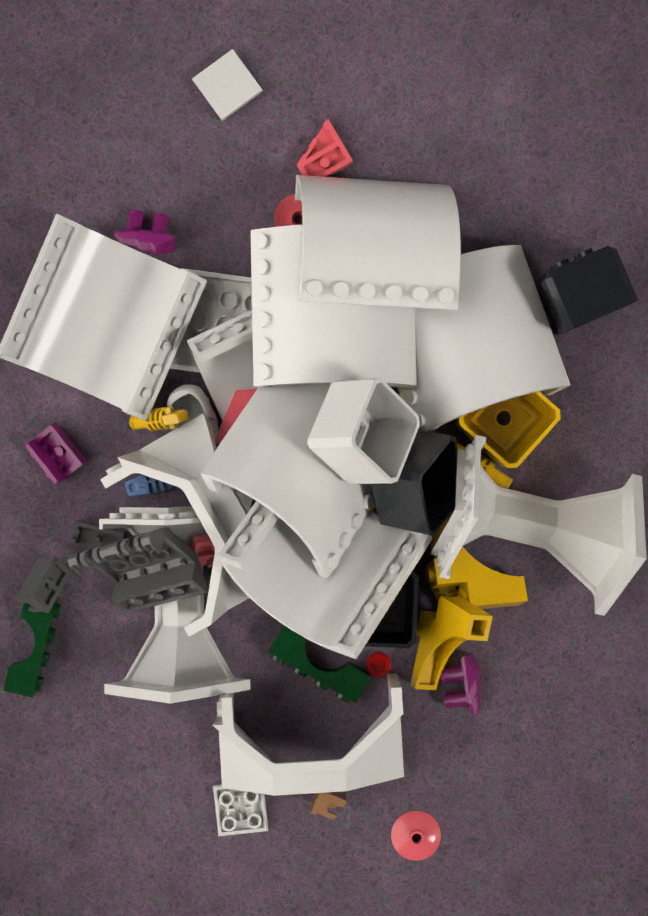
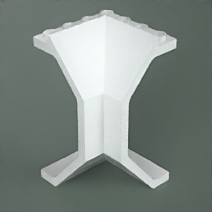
(178, 461)
(591, 535)
(170, 662)
(370, 761)

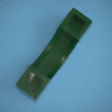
(25, 676)
(345, 680)

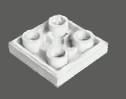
(227, 85)
(239, 811)

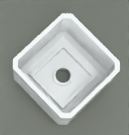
(364, 431)

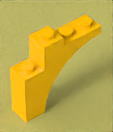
(477, 582)
(442, 633)

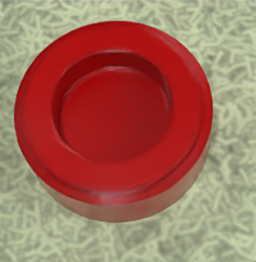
(378, 664)

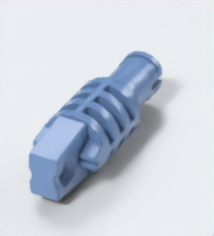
(145, 486)

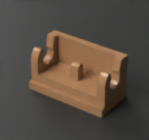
(329, 799)

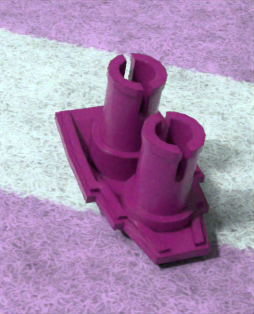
(153, 241)
(470, 674)

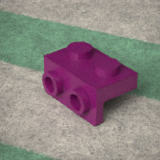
(55, 454)

